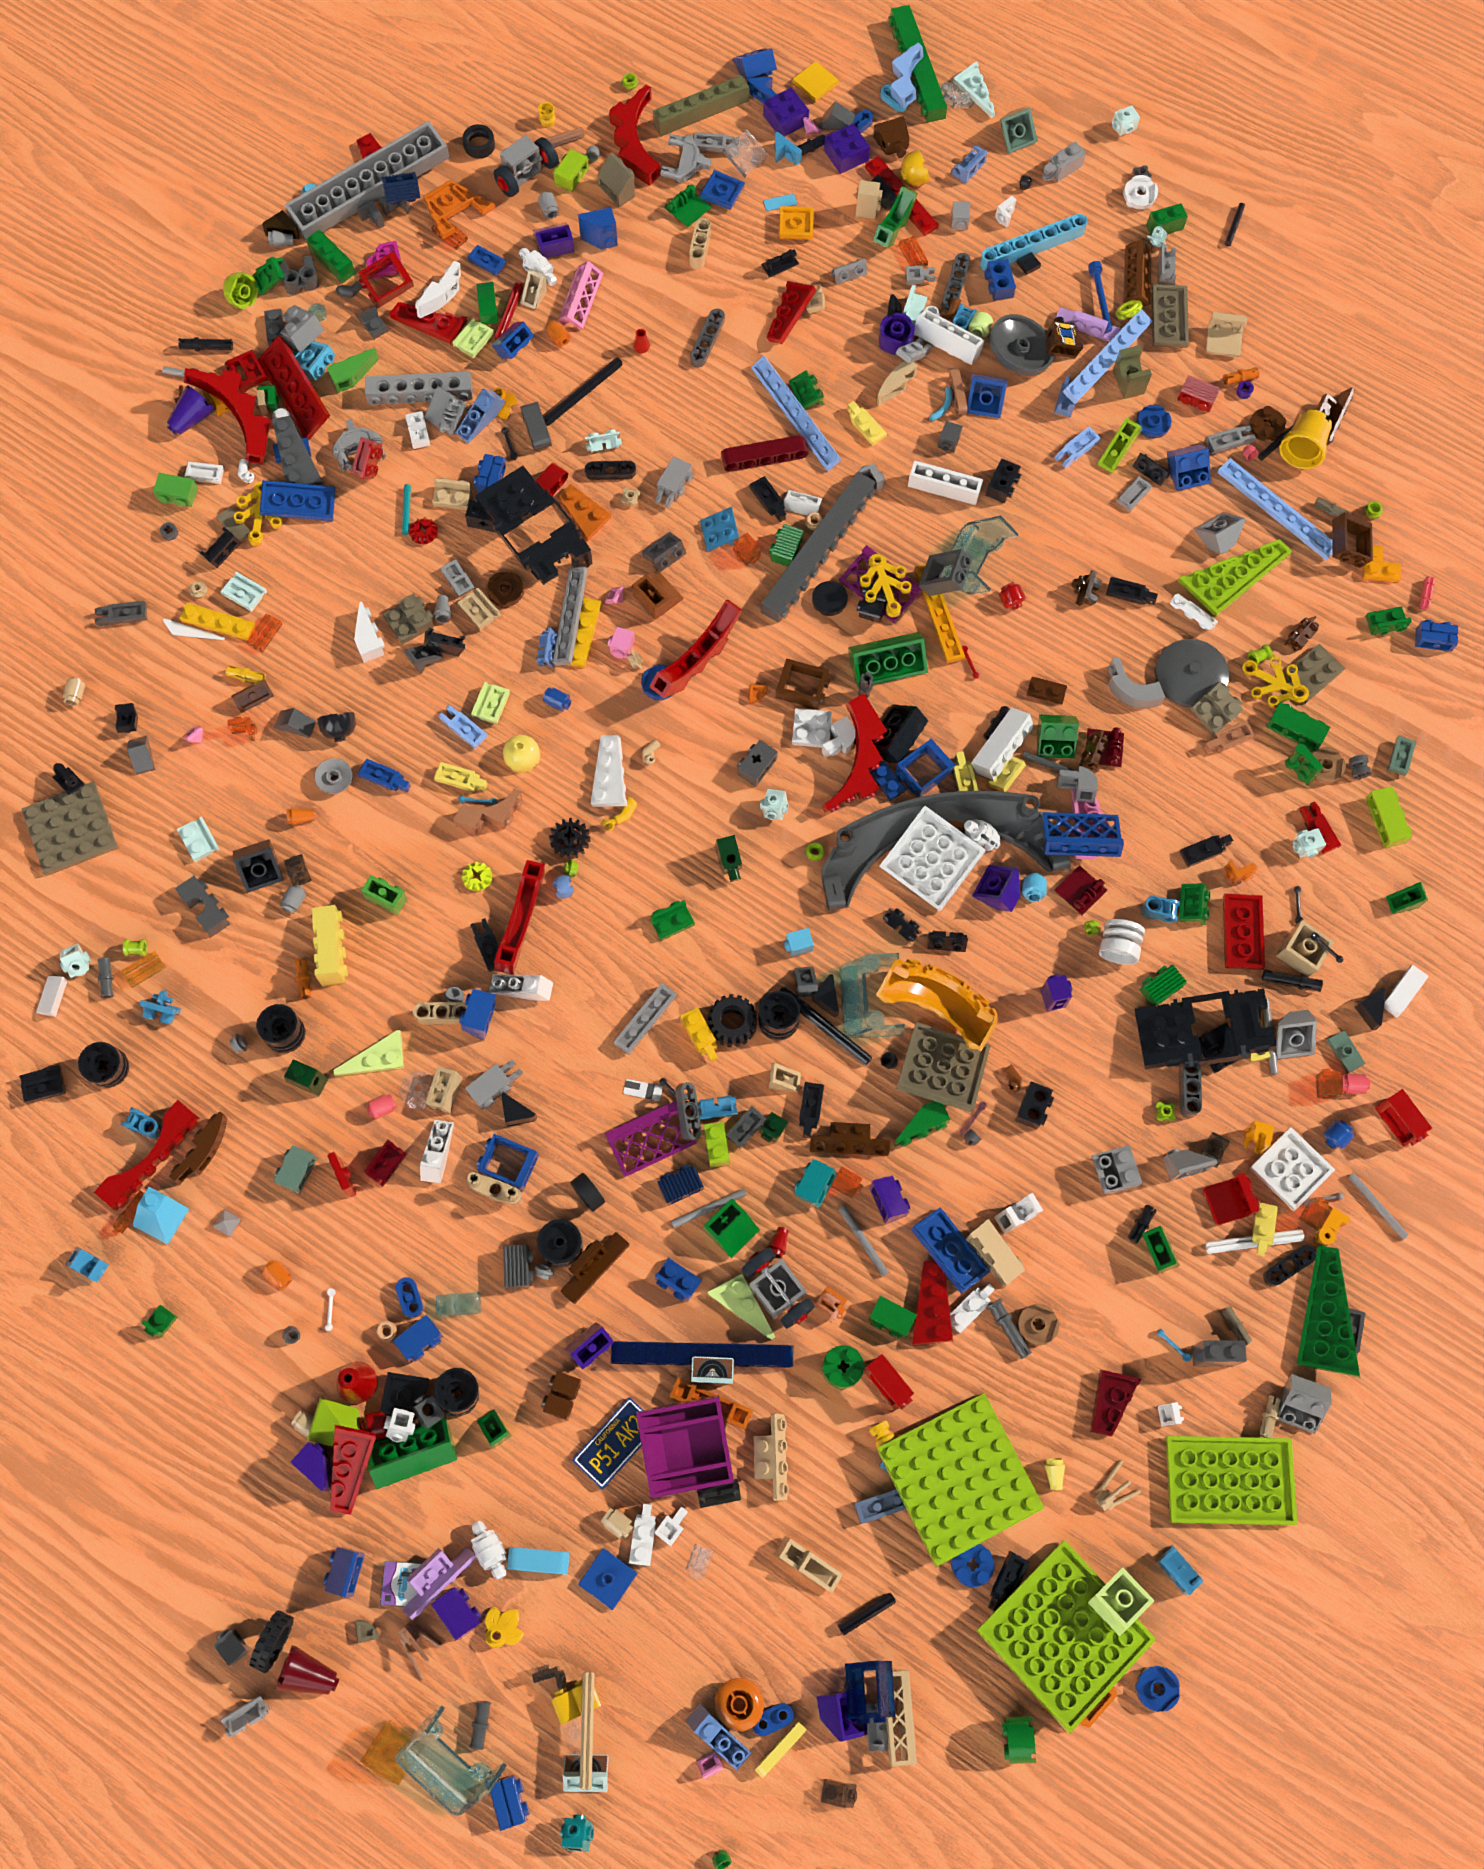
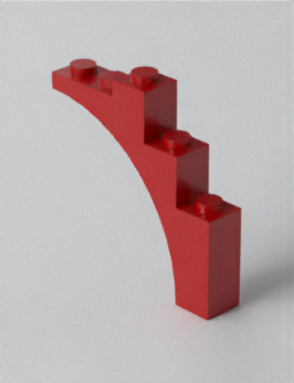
(632, 153)
(240, 404)
(693, 661)
(867, 729)

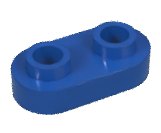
(409, 1298)
(773, 1721)

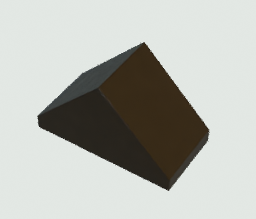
(281, 223)

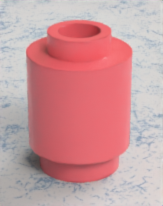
(1355, 1083)
(381, 1106)

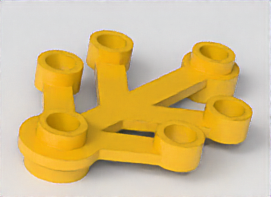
(255, 509)
(885, 581)
(1277, 683)

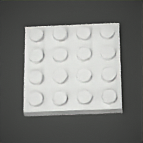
(932, 858)

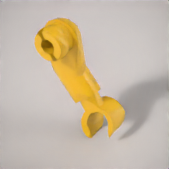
(625, 815)

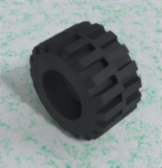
(735, 1005)

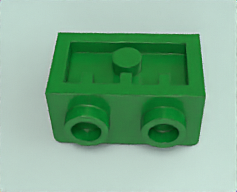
(268, 275)
(806, 390)
(1387, 620)
(1194, 903)
(671, 920)

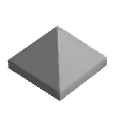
(226, 1223)

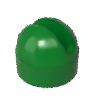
(721, 1860)

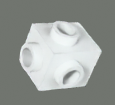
(399, 1425)

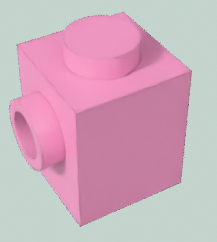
(621, 642)

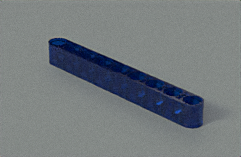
(682, 1353)

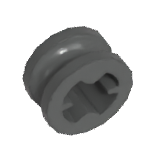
(172, 535)

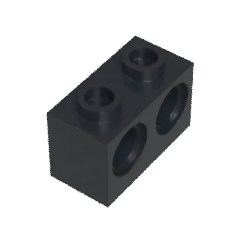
(1029, 1103)

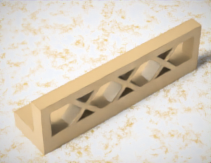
(905, 1722)

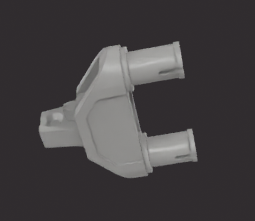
(690, 160)
(349, 441)

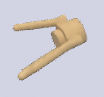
(1106, 1498)

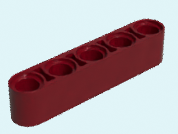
(764, 453)

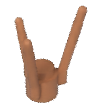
(409, 1637)

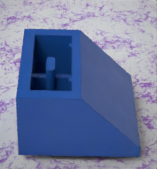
(1189, 466)

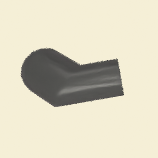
(348, 291)

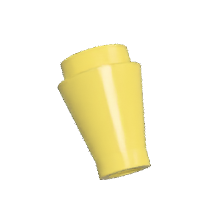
(1055, 1472)

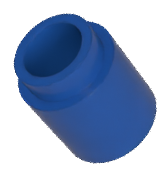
(557, 699)

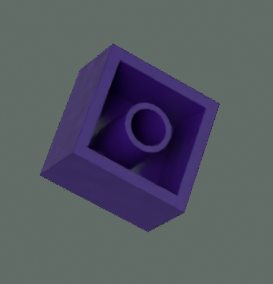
(785, 112)
(846, 148)

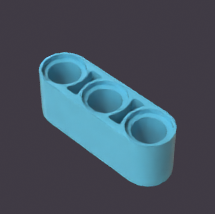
(538, 1560)

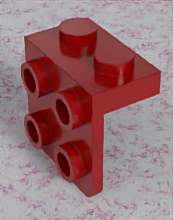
(367, 458)
(1231, 1199)

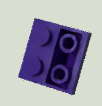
(554, 240)

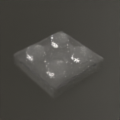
(745, 153)

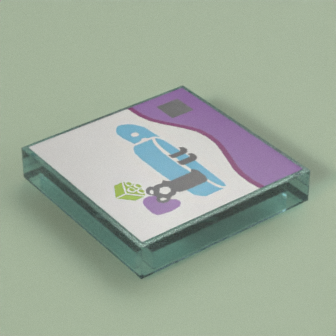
(395, 1588)

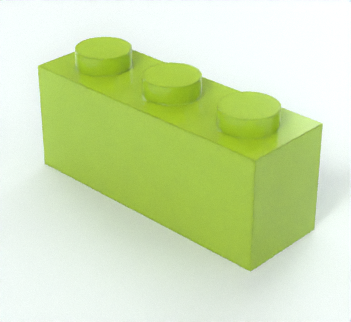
(1388, 817)

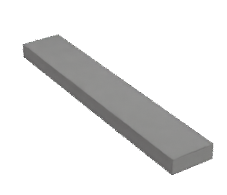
(570, 616)

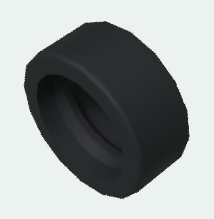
(478, 130)
(587, 1192)

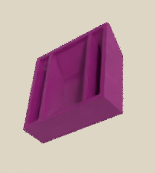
(684, 1446)

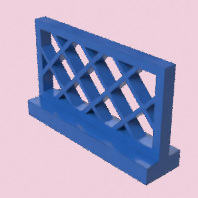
(1082, 844)

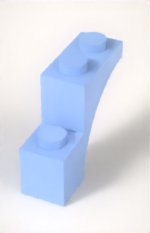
(902, 88)

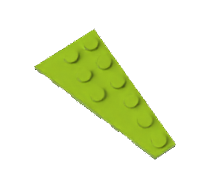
(1229, 579)

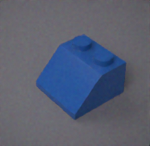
(756, 63)
(598, 228)
(986, 395)
(478, 1013)
(343, 1572)

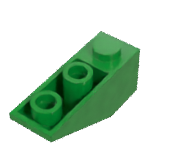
(928, 1118)

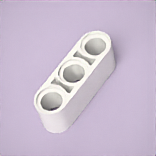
(1404, 990)

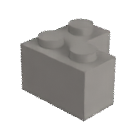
(301, 328)

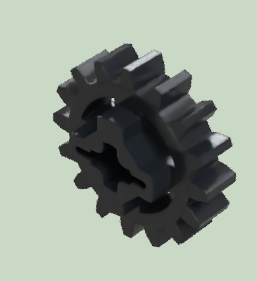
(562, 837)

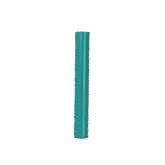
(406, 509)

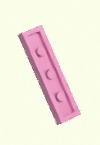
(577, 289)

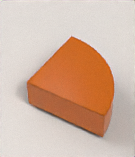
(757, 692)

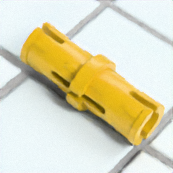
(244, 674)

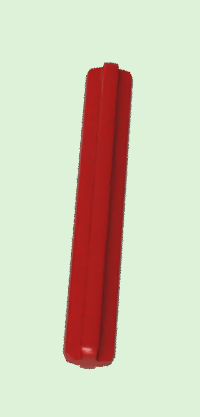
(509, 309)

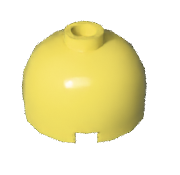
(521, 753)

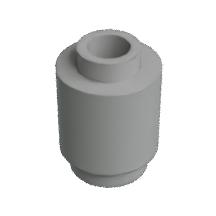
(548, 205)
(293, 898)

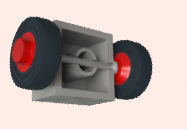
(523, 162)
(777, 1288)

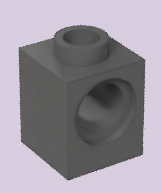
(950, 436)
(435, 1412)
(231, 1646)

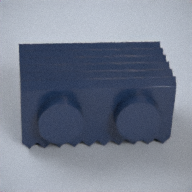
(400, 188)
(680, 1185)

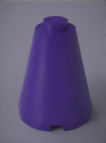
(188, 411)

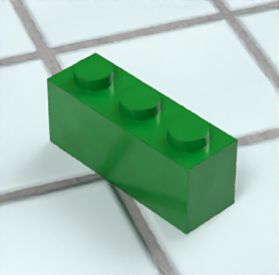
(330, 256)
(1298, 726)

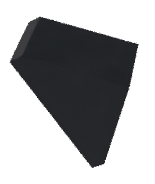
(826, 996)
(1372, 1009)
(515, 1112)

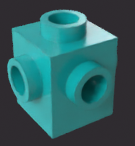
(577, 1833)

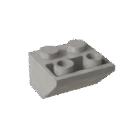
(1117, 1170)
(1304, 1403)

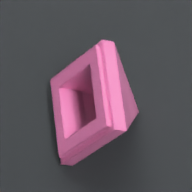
(811, 127)
(615, 596)
(194, 735)
(709, 1765)

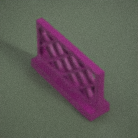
(866, 553)
(638, 1125)

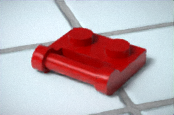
(251, 368)

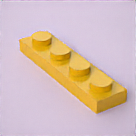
(217, 621)
(586, 628)

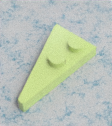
(381, 1056)
(739, 1299)

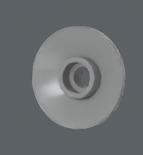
(330, 769)

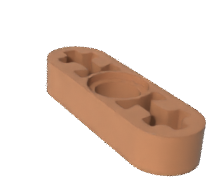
(957, 392)

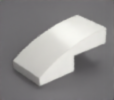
(417, 430)

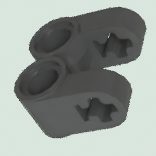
(305, 278)

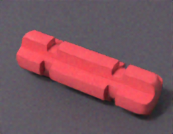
(1427, 592)

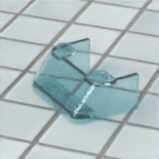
(977, 540)
(857, 1019)
(442, 1770)

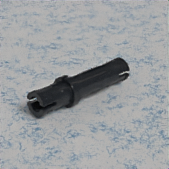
(205, 344)
(1301, 982)

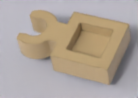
(817, 302)

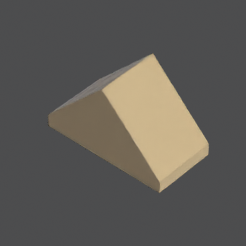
(534, 289)
(784, 1078)

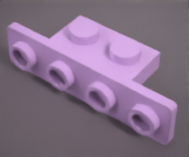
(1088, 324)
(433, 1577)

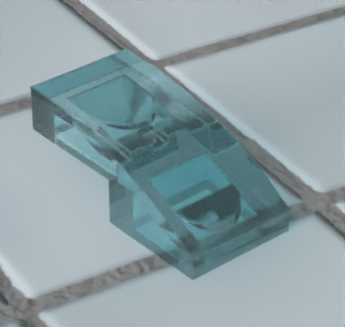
(458, 1304)

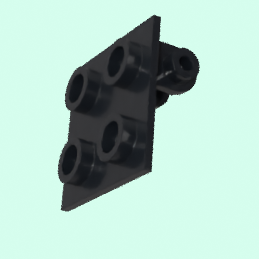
(1216, 1044)

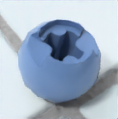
(563, 887)

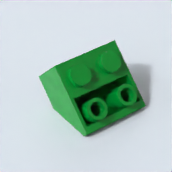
(1057, 736)
(731, 1228)

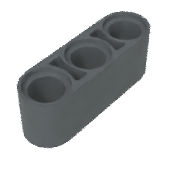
(536, 426)
(1187, 1097)

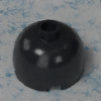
(337, 726)

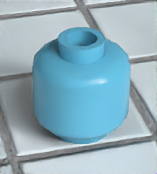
(1034, 887)

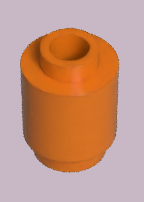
(558, 333)
(277, 1274)

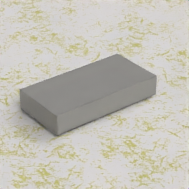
(1134, 493)

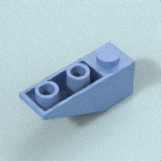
(480, 414)
(717, 1737)

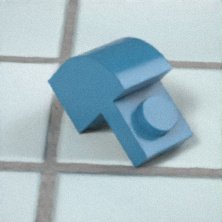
(87, 1264)

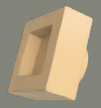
(261, 403)

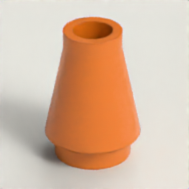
(298, 816)

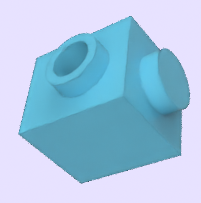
(798, 942)

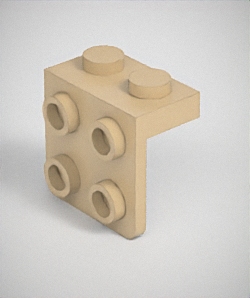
(1225, 334)

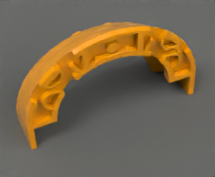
(943, 994)

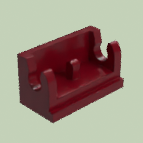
(385, 1163)

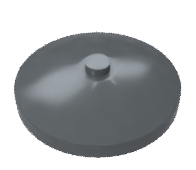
(1020, 345)
(1189, 670)

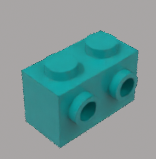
(815, 1183)

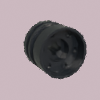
(779, 1005)
(278, 1019)
(93, 1061)
(451, 1381)

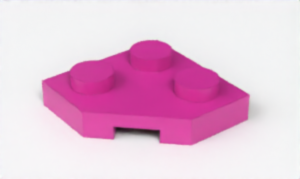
(382, 250)

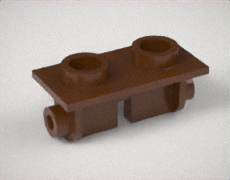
(1306, 628)
(1096, 742)

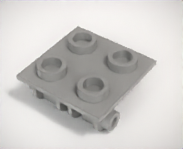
(445, 411)

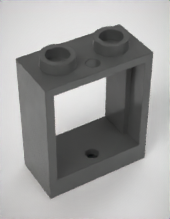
(931, 579)

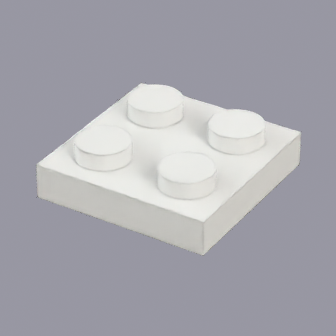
(811, 727)

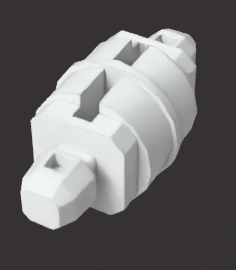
(538, 263)
(982, 834)
(488, 1550)

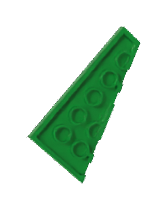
(1327, 1328)

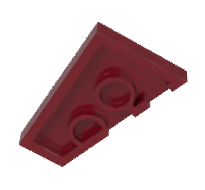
(1111, 1400)

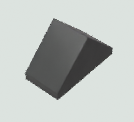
(837, 117)
(295, 722)
(140, 755)

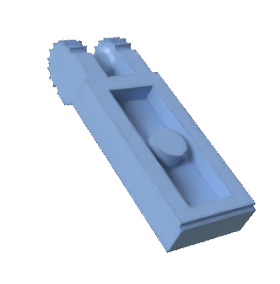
(1078, 446)
(464, 727)

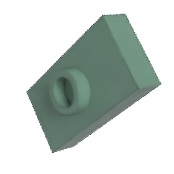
(1401, 756)
(1345, 1052)

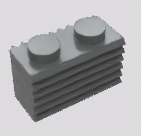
(517, 1267)

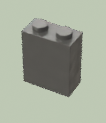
(1219, 1353)

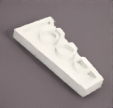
(608, 780)

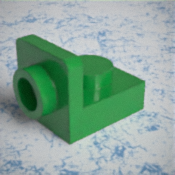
(272, 397)
(159, 1322)

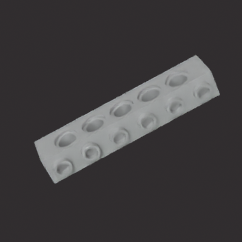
(412, 382)

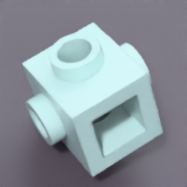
(1125, 120)
(774, 804)
(1308, 843)
(74, 960)

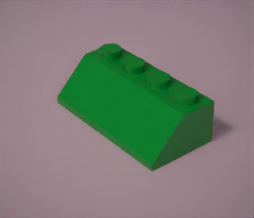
(889, 658)
(419, 1454)

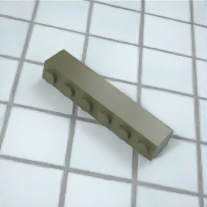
(701, 105)

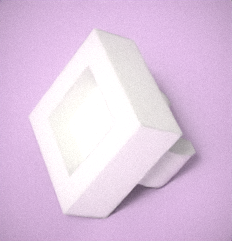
(1170, 1414)

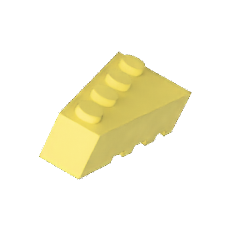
(329, 945)

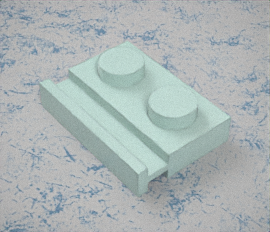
(243, 591)
(198, 839)

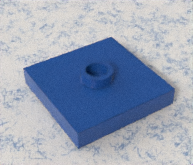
(722, 190)
(608, 1579)

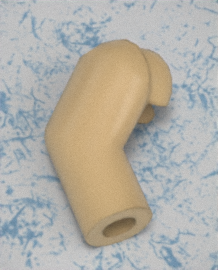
(648, 752)

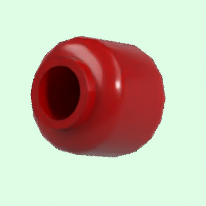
(1012, 596)
(374, 1423)

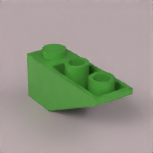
(351, 370)

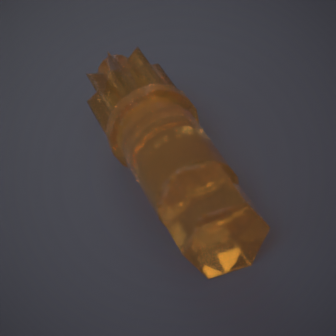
(128, 1215)

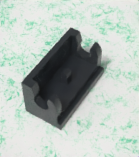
(221, 548)
(443, 643)

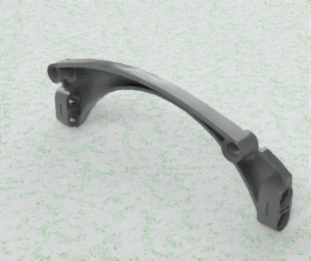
(881, 830)

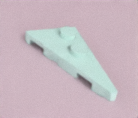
(972, 82)

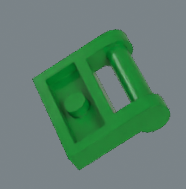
(1308, 769)

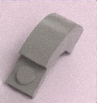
(1132, 693)

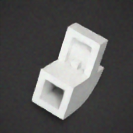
(844, 737)
(1018, 1213)

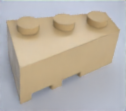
(995, 1253)

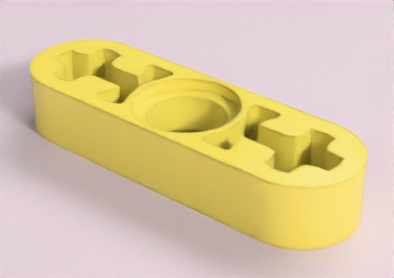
(780, 1749)

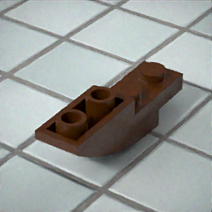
(207, 1144)

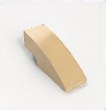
(896, 382)
(808, 1564)

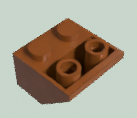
(656, 594)

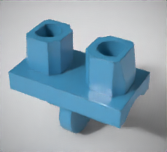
(151, 1007)

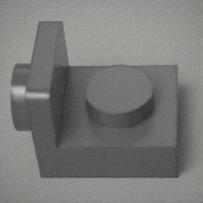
(370, 211)

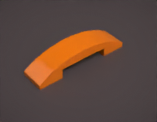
(731, 1411)

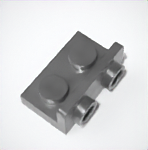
(665, 551)

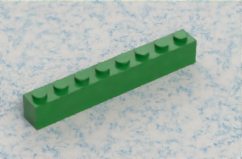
(923, 75)

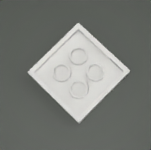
(1292, 1169)

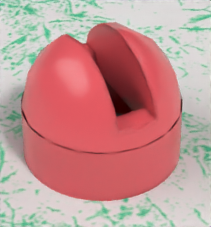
(1250, 452)

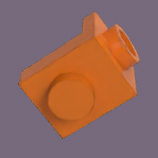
(1245, 873)
(832, 1303)

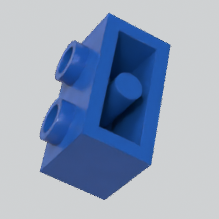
(512, 340)

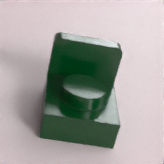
(773, 1128)

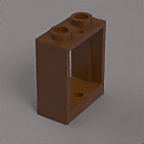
(1364, 542)
(797, 697)

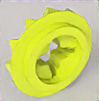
(1128, 309)
(475, 884)

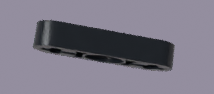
(597, 475)
(1274, 1269)

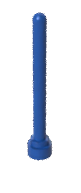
(1095, 270)

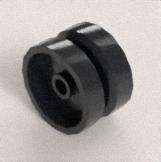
(551, 1234)

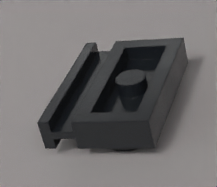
(42, 1084)

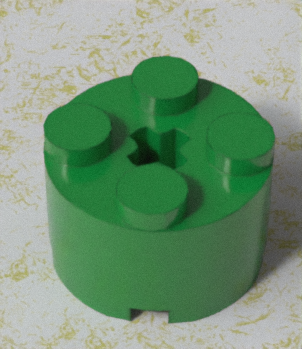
(850, 1358)
(1020, 1740)

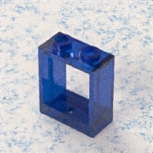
(856, 1691)

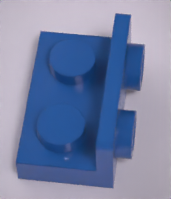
(677, 1279)

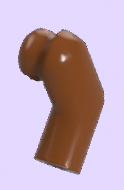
(947, 314)
(1015, 1079)

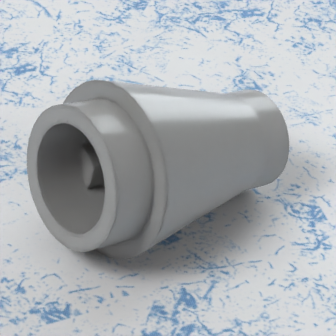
(279, 239)
(442, 610)

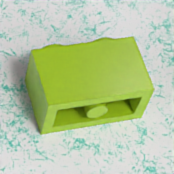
(571, 170)
(716, 1144)

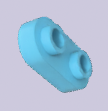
(884, 92)

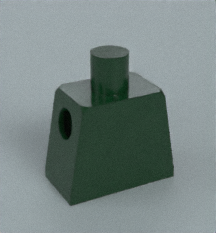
(728, 850)
(304, 1076)

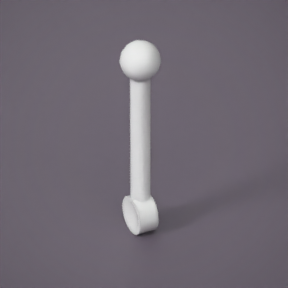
(331, 1292)

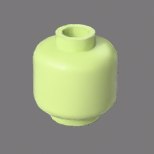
(981, 324)

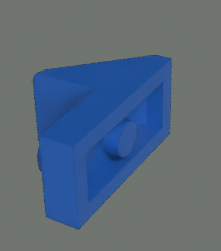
(761, 88)

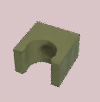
(1129, 374)

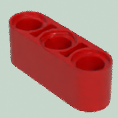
(552, 478)

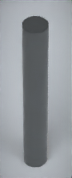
(1044, 762)

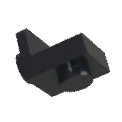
(126, 718)

